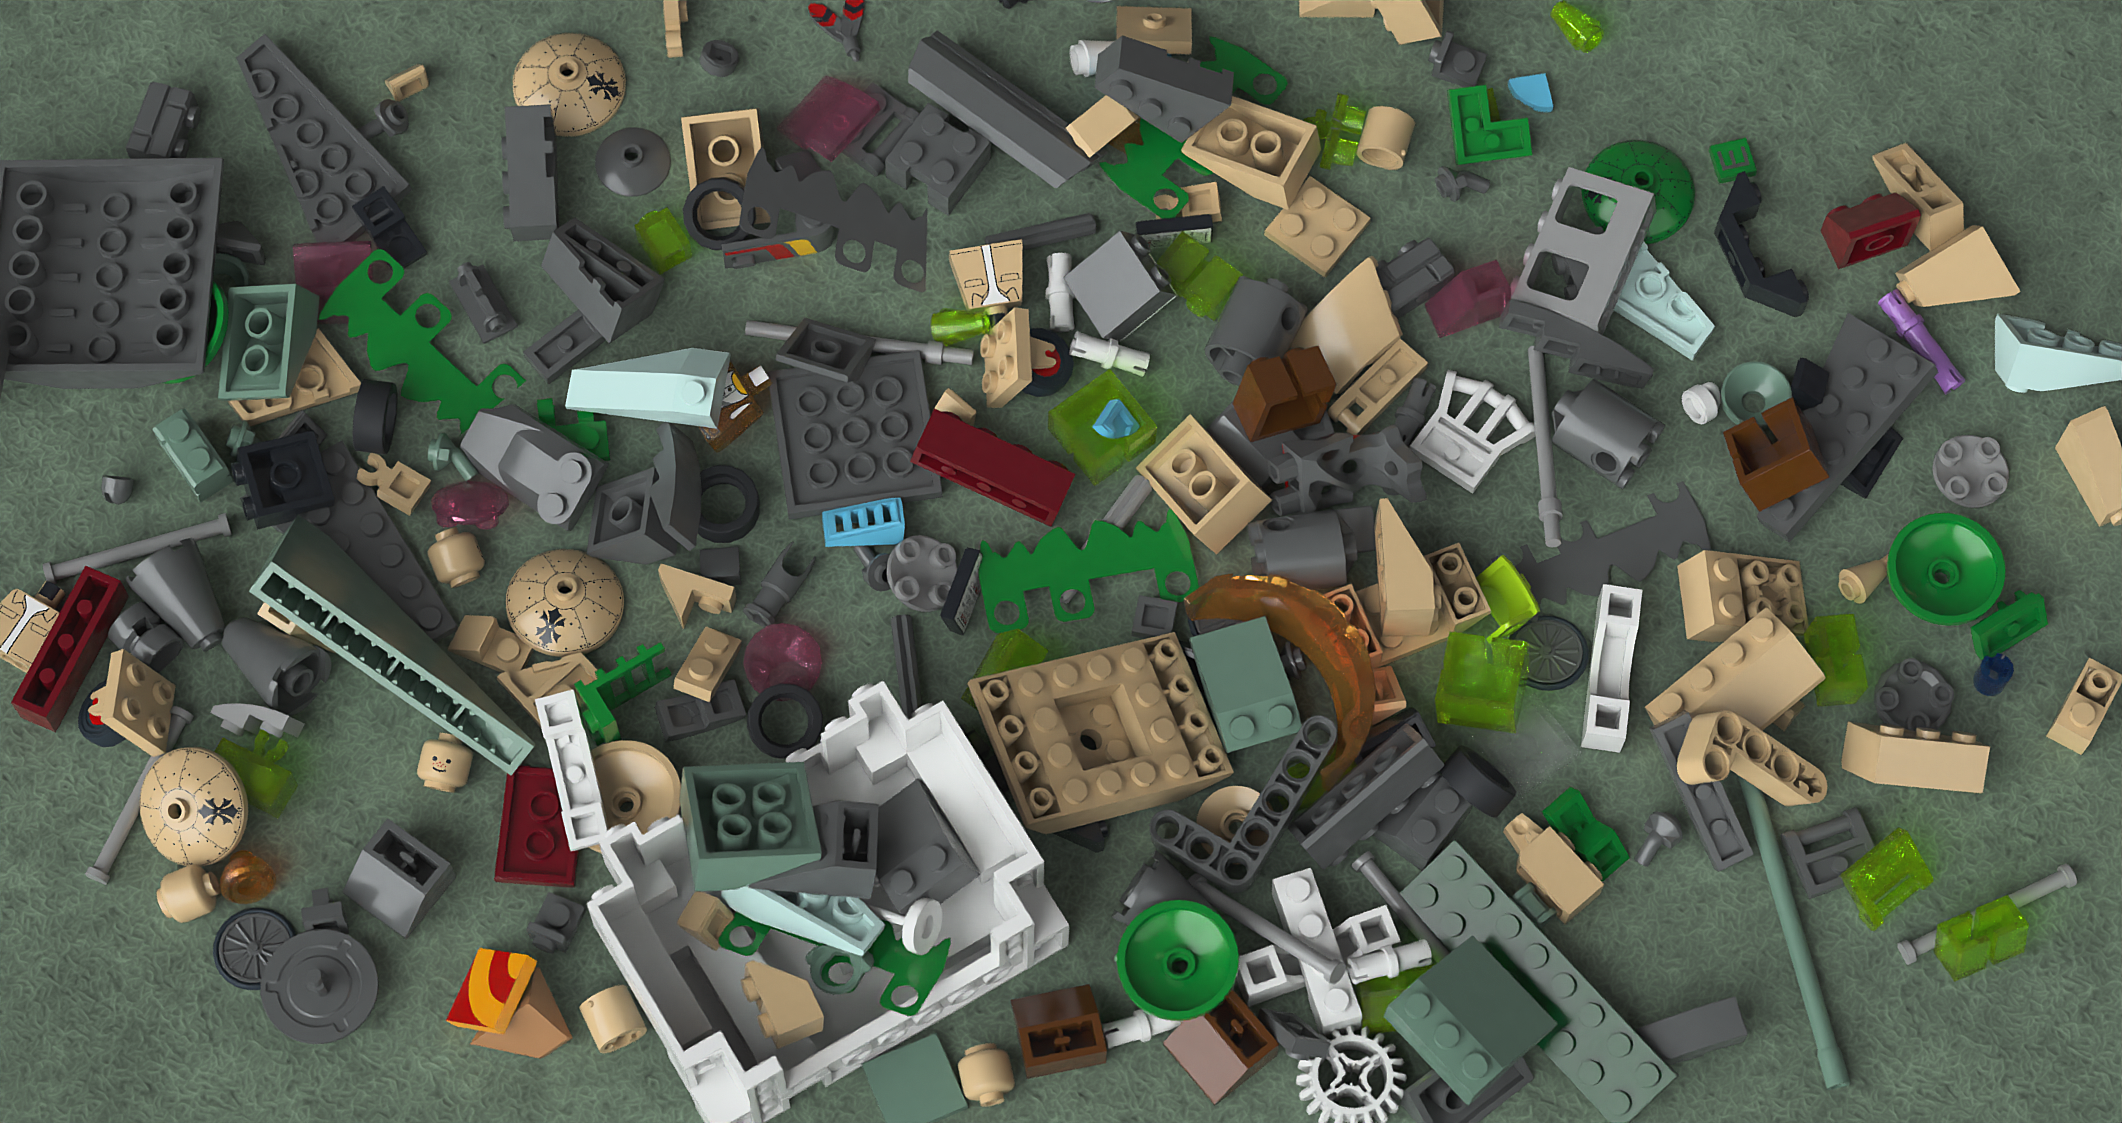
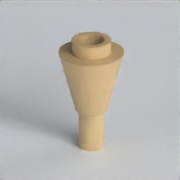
(1861, 580)

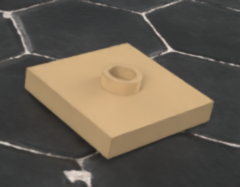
(1157, 26)

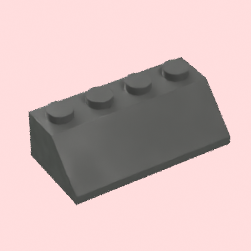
(1366, 796)

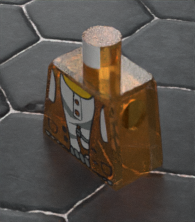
(738, 406)

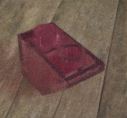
(1469, 299)

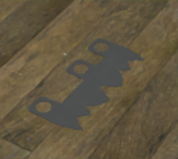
(858, 218)
(1633, 549)

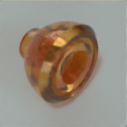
(246, 878)

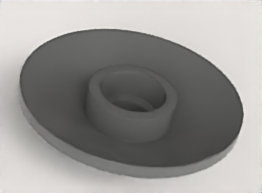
(634, 176)

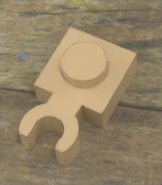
(674, 13)
(1202, 200)
(397, 486)

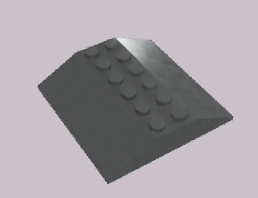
(107, 269)

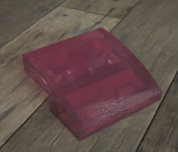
(829, 117)
(325, 265)

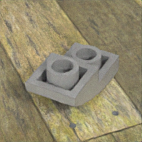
(252, 718)

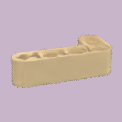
(1729, 742)

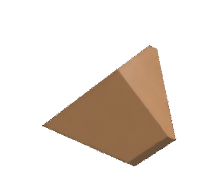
(535, 1025)

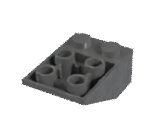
(848, 854)

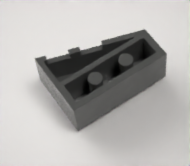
(1162, 89)
(601, 279)

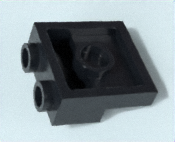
(282, 479)

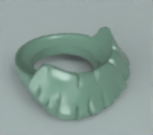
(822, 954)

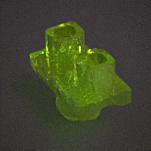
(1344, 118)

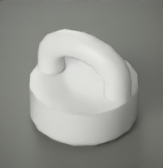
(1702, 402)

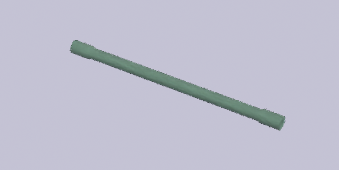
(1829, 1053)

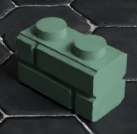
(192, 454)

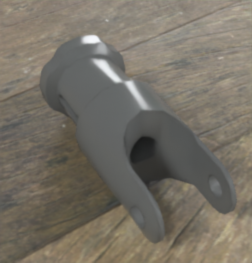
(777, 589)

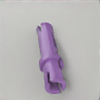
(1915, 333)

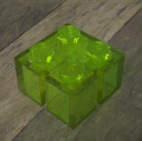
(1073, 428)
(1482, 692)

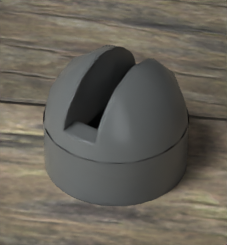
(116, 488)

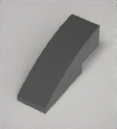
(1696, 1031)

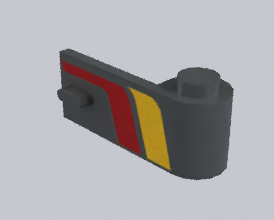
(809, 238)

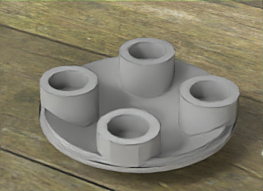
(1971, 470)
(921, 572)

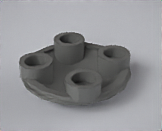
(1913, 696)

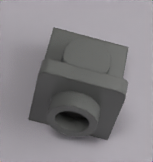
(1456, 62)
(555, 924)

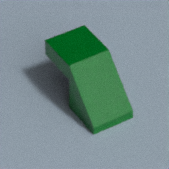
(1591, 838)

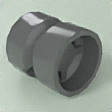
(142, 636)

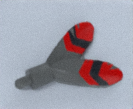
(842, 30)

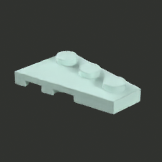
(1661, 307)

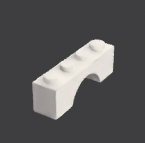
(1610, 668)
(1306, 919)
(1276, 972)

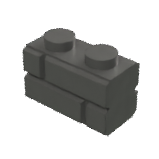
(163, 123)
(1414, 275)

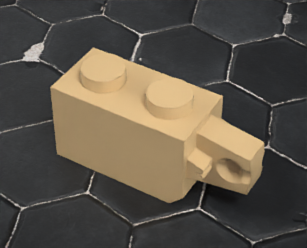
(1553, 867)

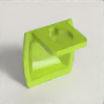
(1507, 597)

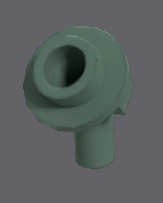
(240, 436)
(443, 452)

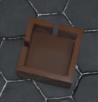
(1284, 393)
(1778, 469)

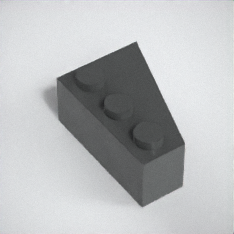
(531, 172)

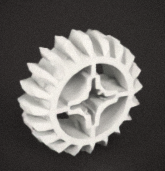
(1362, 1092)

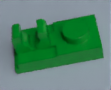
(2009, 624)

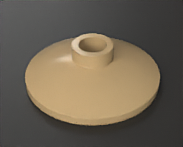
(1229, 806)

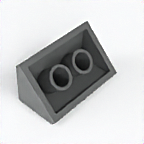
(1435, 1101)

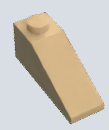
(1916, 182)

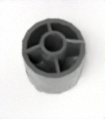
(1253, 324)
(1604, 431)
(1306, 548)

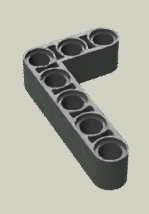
(1258, 818)

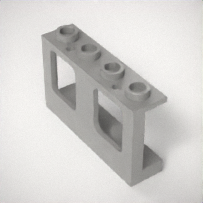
(1607, 254)

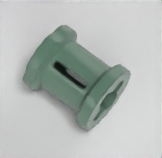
(1534, 905)

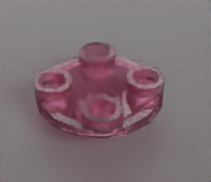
(469, 504)
(782, 656)

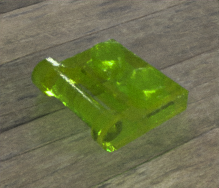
(1882, 870)

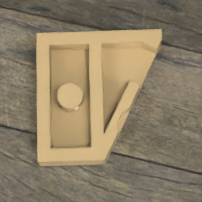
(546, 680)

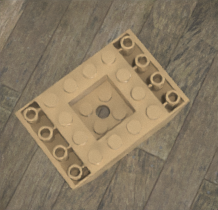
(1137, 708)

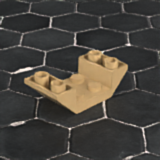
(1460, 608)

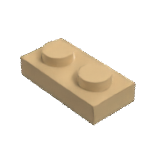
(707, 664)

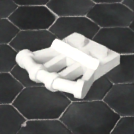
(1458, 450)

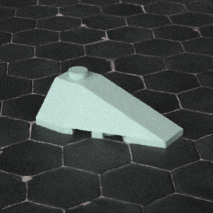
(2044, 361)
(662, 387)
(819, 917)

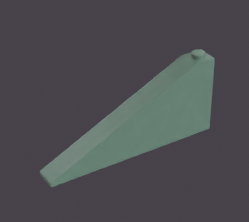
(347, 611)

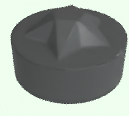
(719, 58)

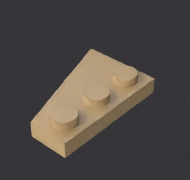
(321, 380)

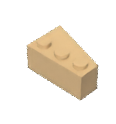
(1916, 757)

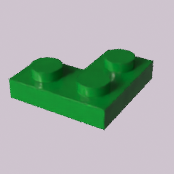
(1476, 136)

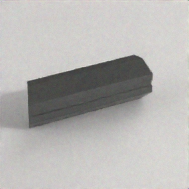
(997, 110)

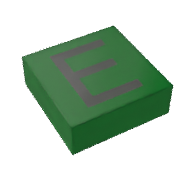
(1732, 158)

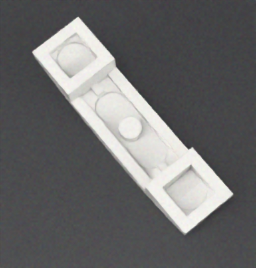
(573, 769)

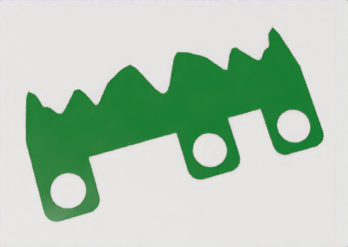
(1147, 163)
(401, 339)
(1065, 567)
(888, 954)

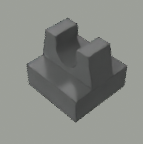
(324, 913)

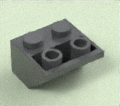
(398, 878)

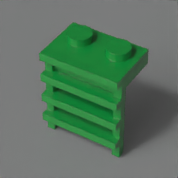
(598, 697)

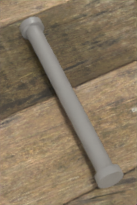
(137, 549)
(118, 835)
(2064, 877)
(1398, 904)
(1332, 969)

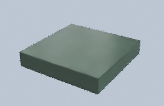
(915, 1083)

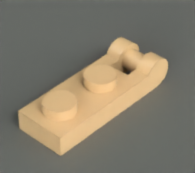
(1378, 387)

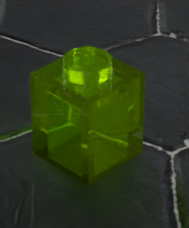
(663, 240)

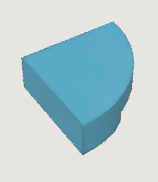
(1532, 92)
(1116, 421)

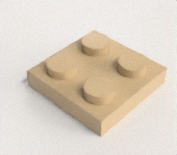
(1317, 227)

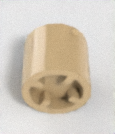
(1385, 137)
(613, 1018)

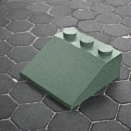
(747, 822)
(1469, 1019)

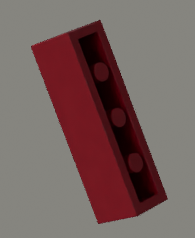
(993, 467)
(70, 649)

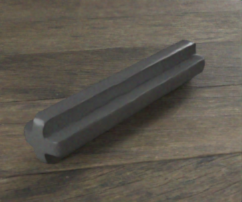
(1048, 232)
(906, 664)

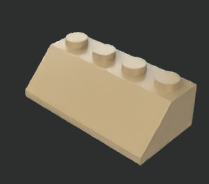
(1751, 673)

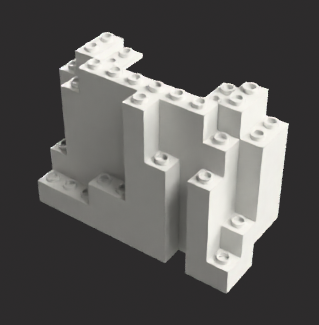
(696, 993)

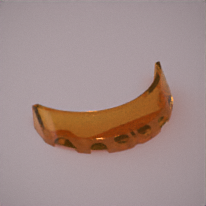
(1319, 631)

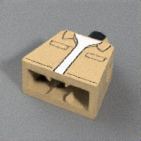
(989, 277)
(26, 623)

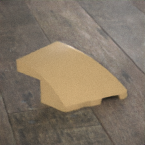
(1351, 324)

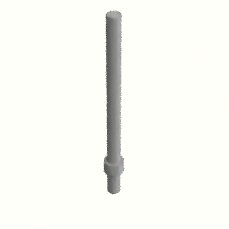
(933, 352)
(1549, 506)

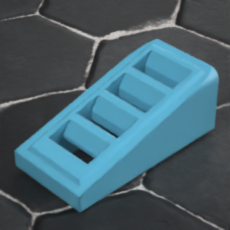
(879, 511)

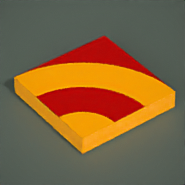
(491, 990)

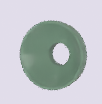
(1753, 379)

